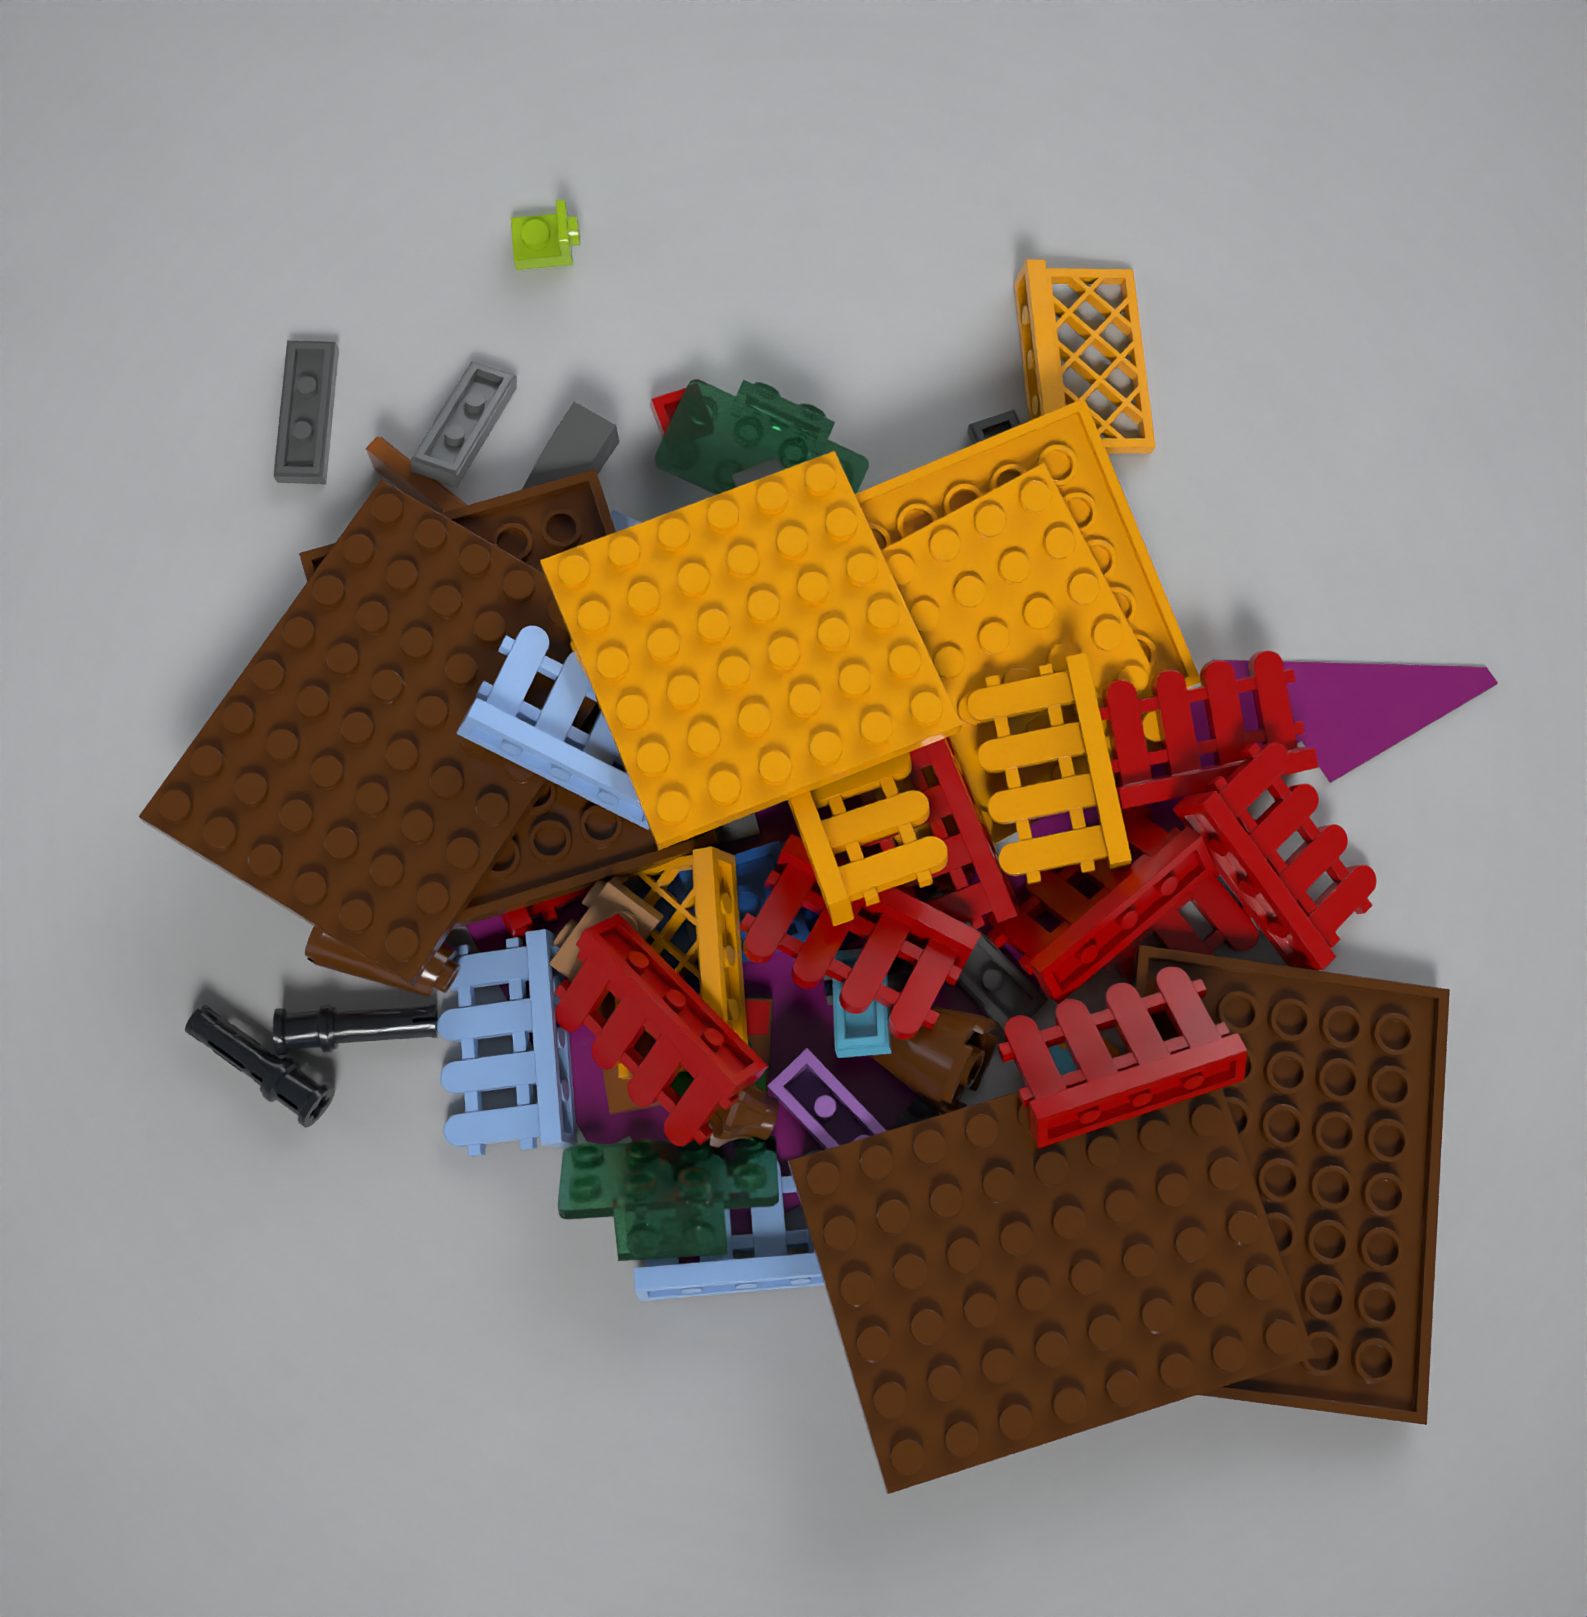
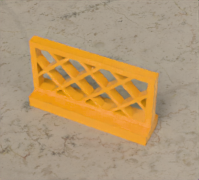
(1043, 350)
(716, 930)

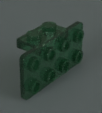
(727, 433)
(665, 1194)

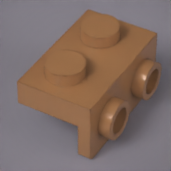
(603, 901)

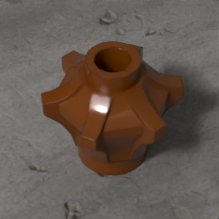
(749, 1117)

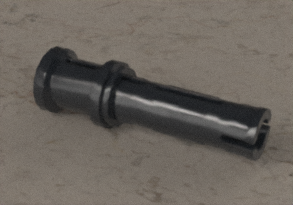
(329, 1028)
(277, 1077)

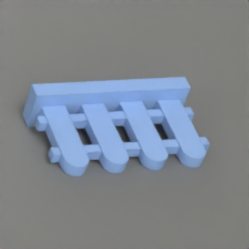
(542, 744)
(546, 1066)
(722, 1275)

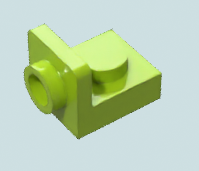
(545, 239)

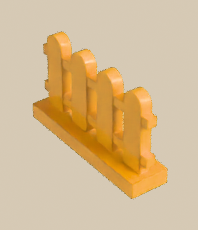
(1057, 796)
(864, 825)

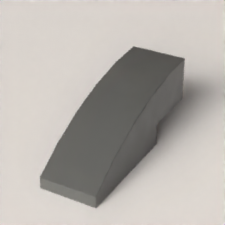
(577, 445)

